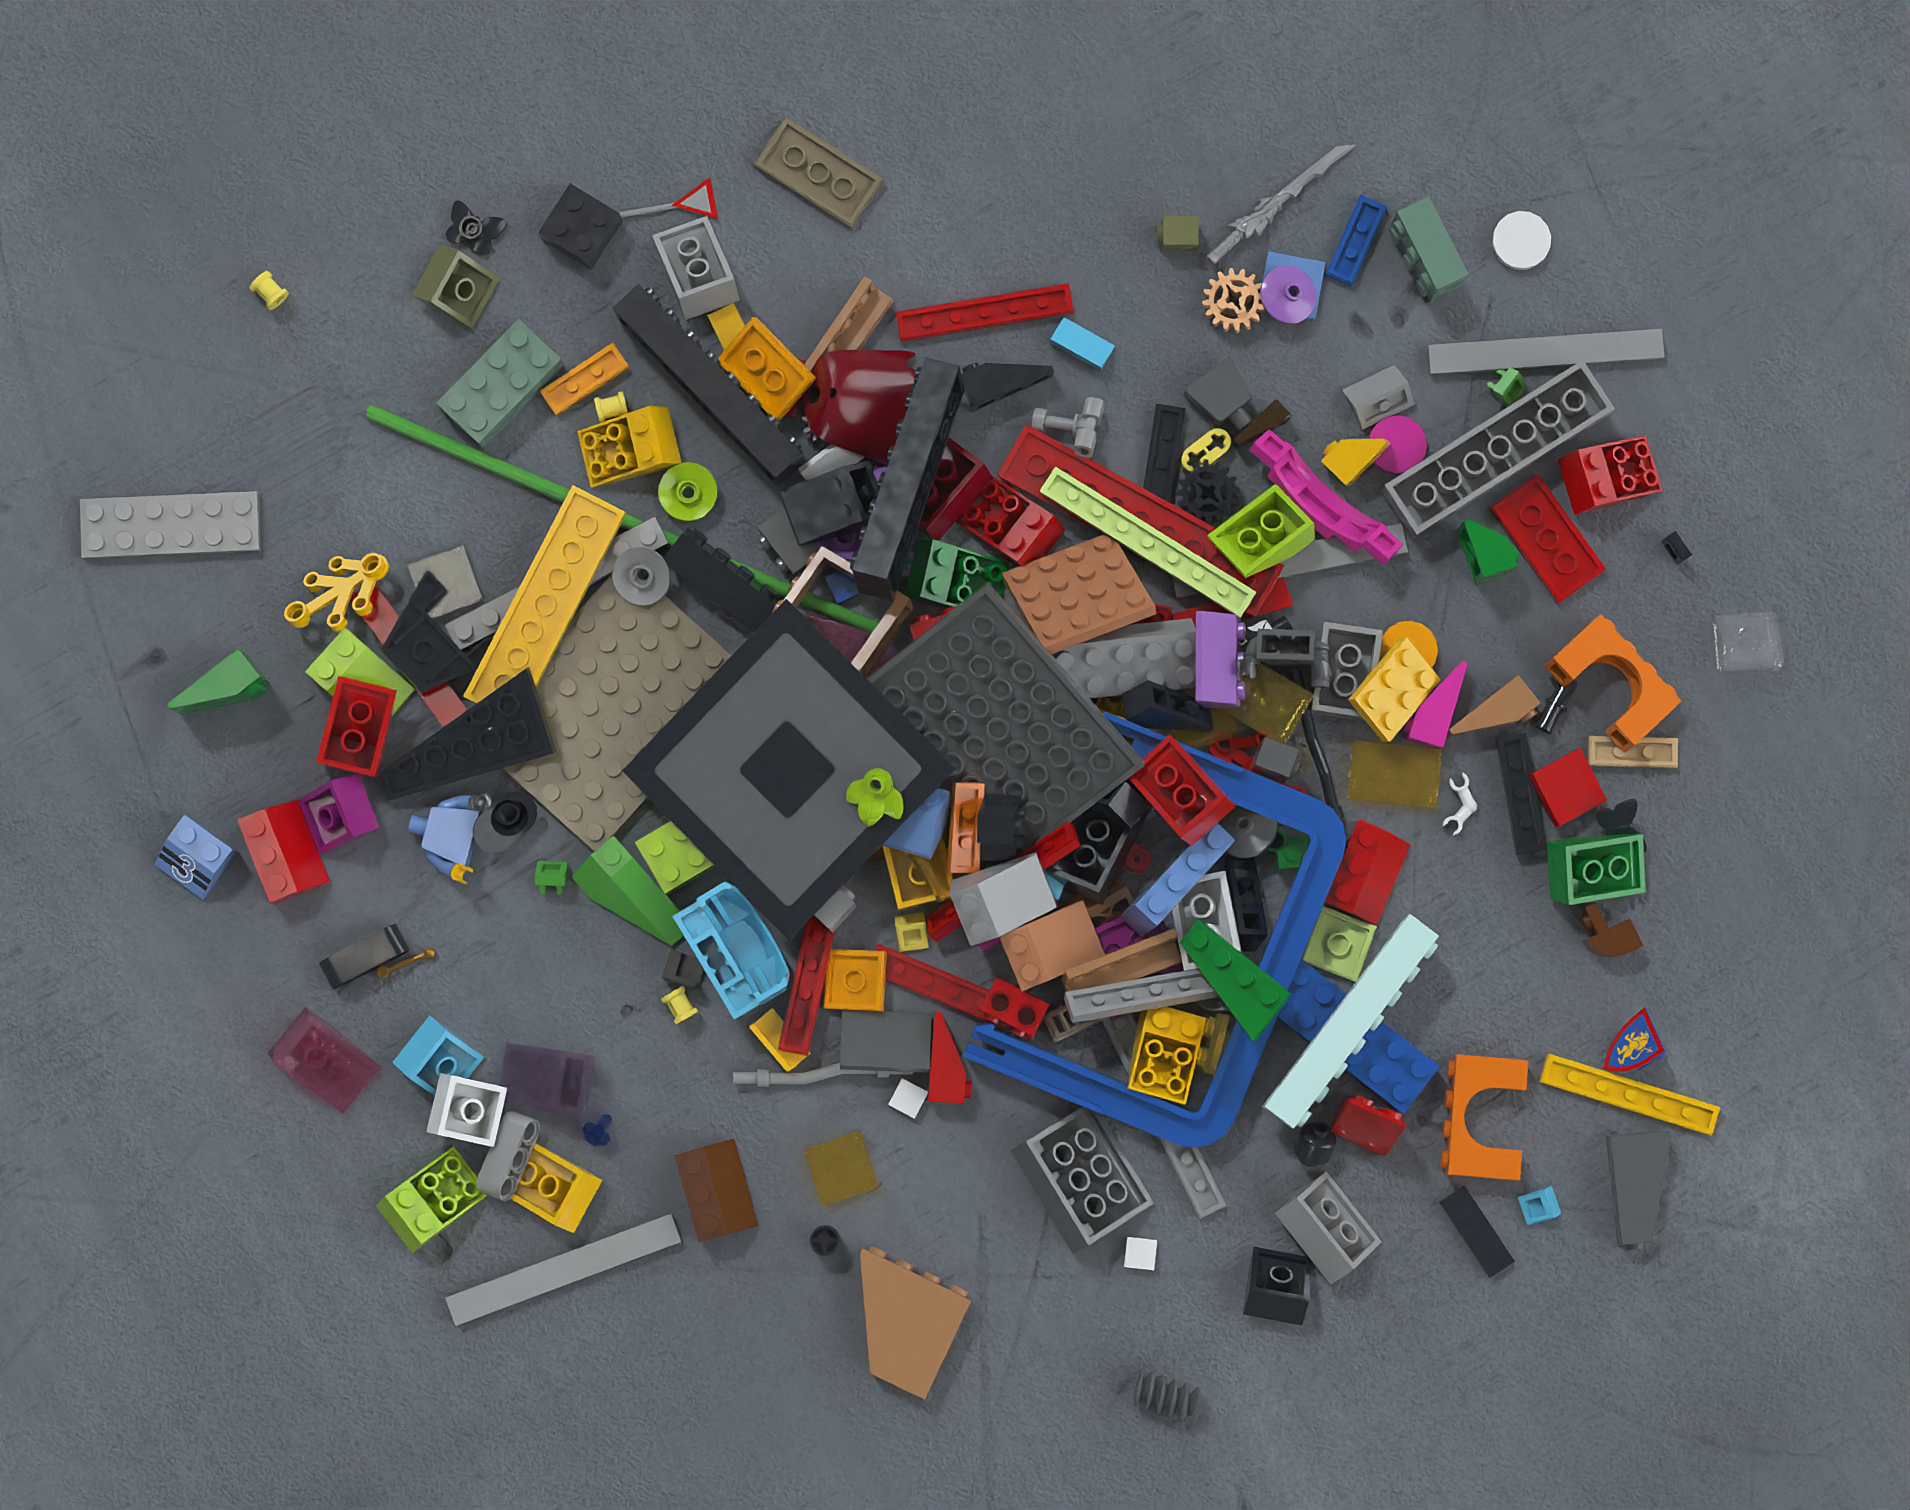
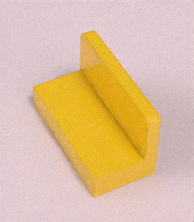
(768, 1031)

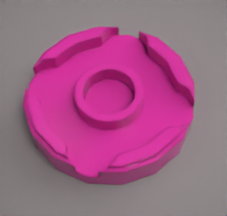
(1406, 446)

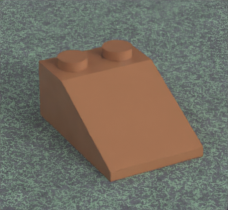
(1052, 945)

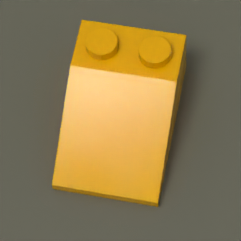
(555, 1188)

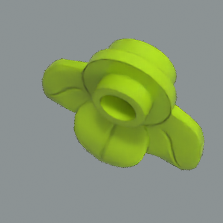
(874, 801)

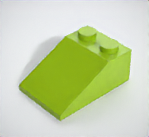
(1264, 533)
(354, 660)

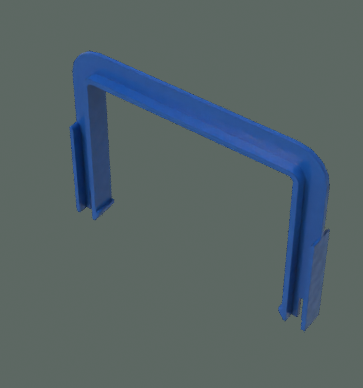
(1279, 960)

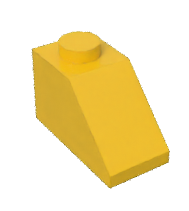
(1352, 457)

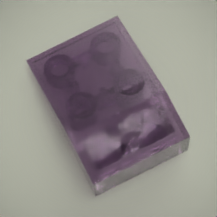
(547, 1078)

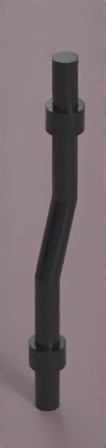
(1316, 750)

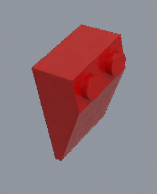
(357, 726)
(1181, 791)

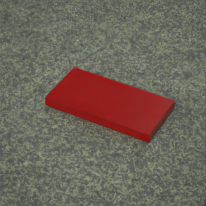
(1547, 538)

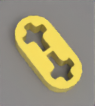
(1202, 444)

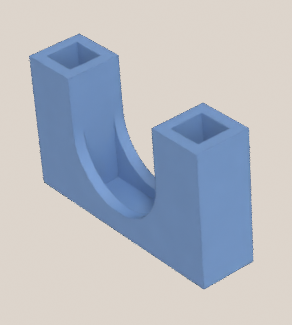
(1176, 881)

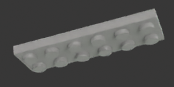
(170, 525)

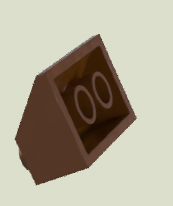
(716, 1190)

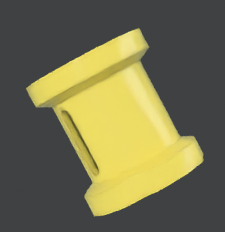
(269, 290)
(611, 406)
(679, 1005)

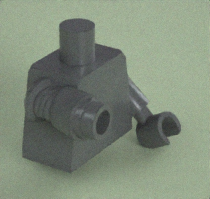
(1288, 649)

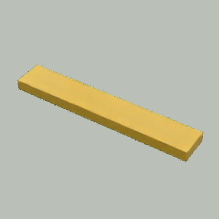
(1629, 1094)

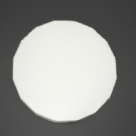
(1521, 240)

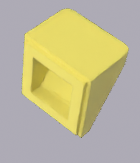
(911, 932)

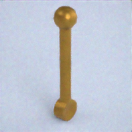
(383, 971)

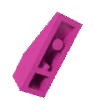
(1433, 717)

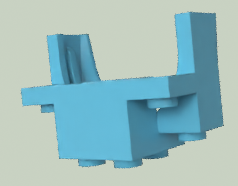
(734, 948)

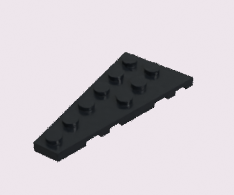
(489, 736)

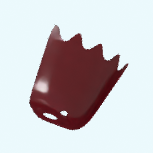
(867, 401)

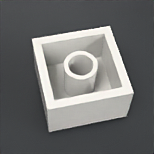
(466, 1109)

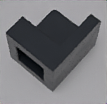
(683, 969)

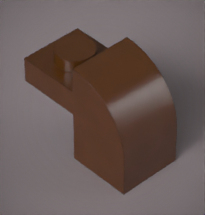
(1608, 941)

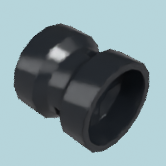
(822, 1243)

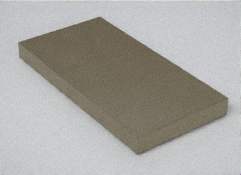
(818, 172)

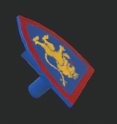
(1634, 1045)

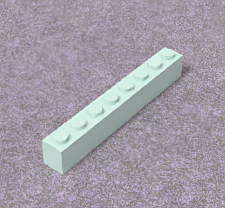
(1350, 1022)

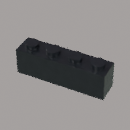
(722, 579)

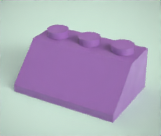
(1216, 659)

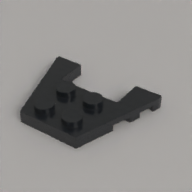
(423, 648)

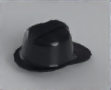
(505, 821)

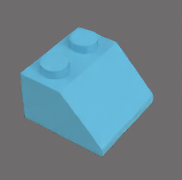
(436, 1051)

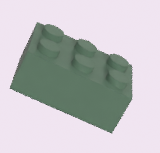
(1428, 250)

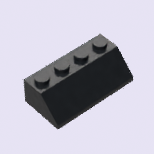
(1101, 853)

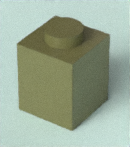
(1178, 233)

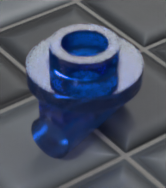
(596, 1133)

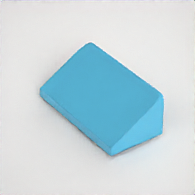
(1081, 344)

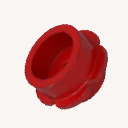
(1144, 859)

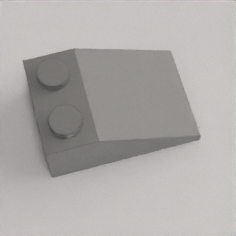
(696, 268)
(1001, 898)

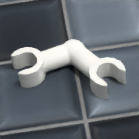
(1469, 805)

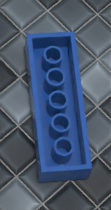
(1384, 1064)

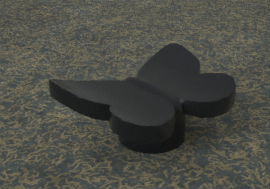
(473, 229)
(1620, 819)

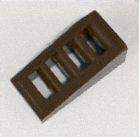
(1270, 418)

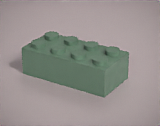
(500, 383)

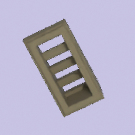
(1048, 1018)

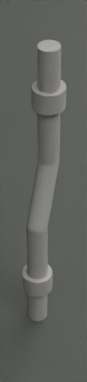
(764, 1077)

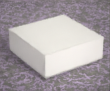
(908, 1098)
(1140, 1253)

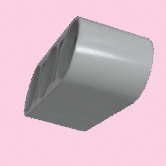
(508, 1156)

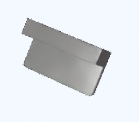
(1379, 396)

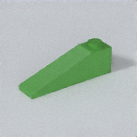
(625, 888)

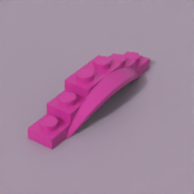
(1320, 503)

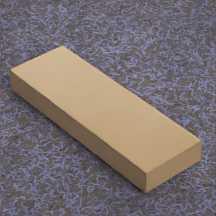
(1647, 753)

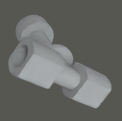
(1081, 426)

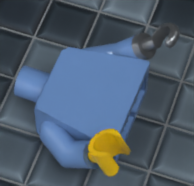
(450, 833)

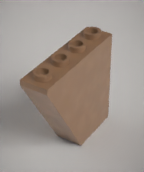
(908, 1321)

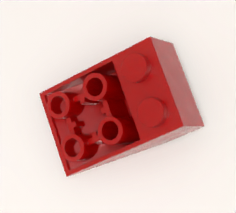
(1609, 474)
(1011, 524)
(1366, 1126)

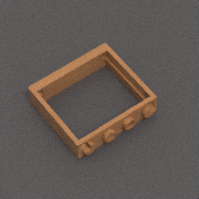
(885, 629)

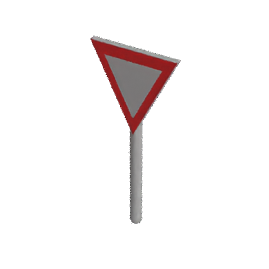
(698, 201)

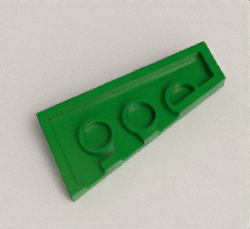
(1239, 982)

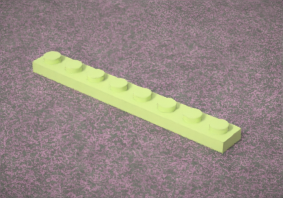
(1147, 542)

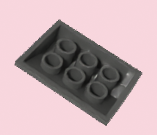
(1082, 1177)

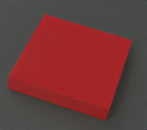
(1568, 787)

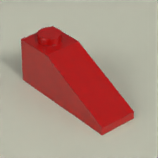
(947, 1073)

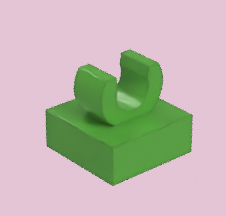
(1509, 386)
(551, 874)

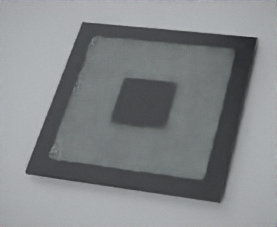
(766, 763)

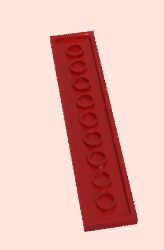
(1036, 457)

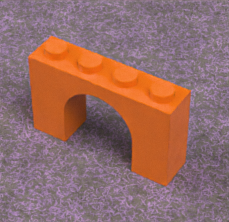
(1650, 695)
(1462, 1152)

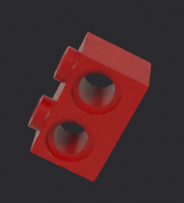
(1017, 1000)

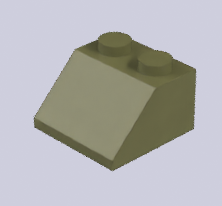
(455, 286)

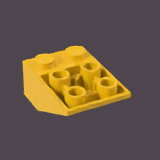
(629, 446)
(1165, 1053)

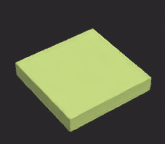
(1339, 944)

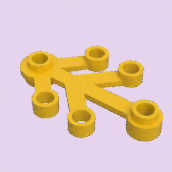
(368, 571)

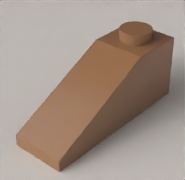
(1503, 708)

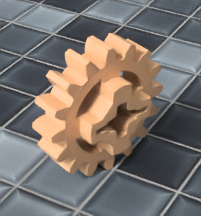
(1224, 306)

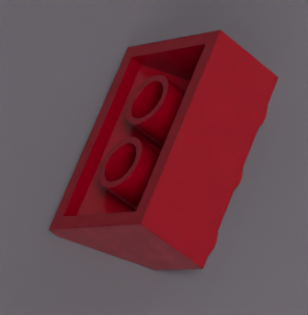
(954, 489)

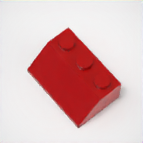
(283, 851)
(1367, 872)

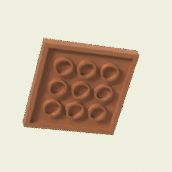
(1079, 593)

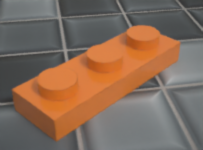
(963, 845)

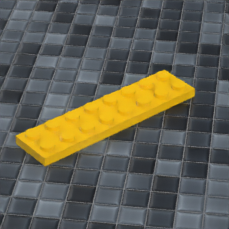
(549, 592)

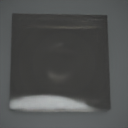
(455, 574)

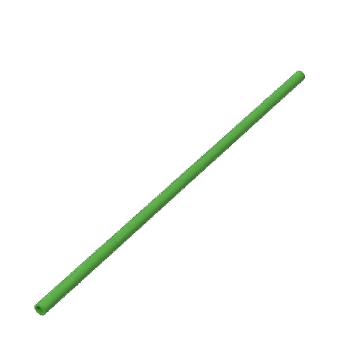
(559, 493)

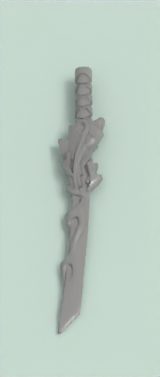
(1268, 207)

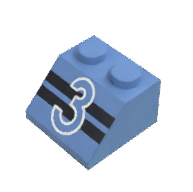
(194, 856)

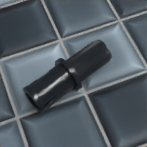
(1555, 706)

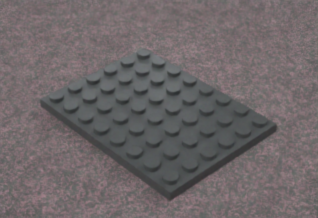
(1007, 714)

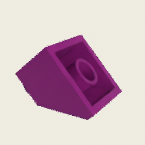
(338, 813)

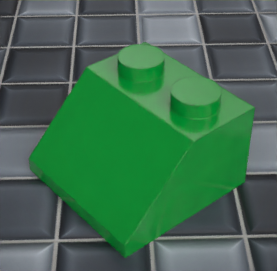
(1486, 552)

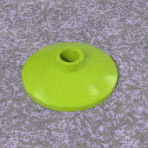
(680, 478)

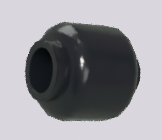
(1314, 1144)

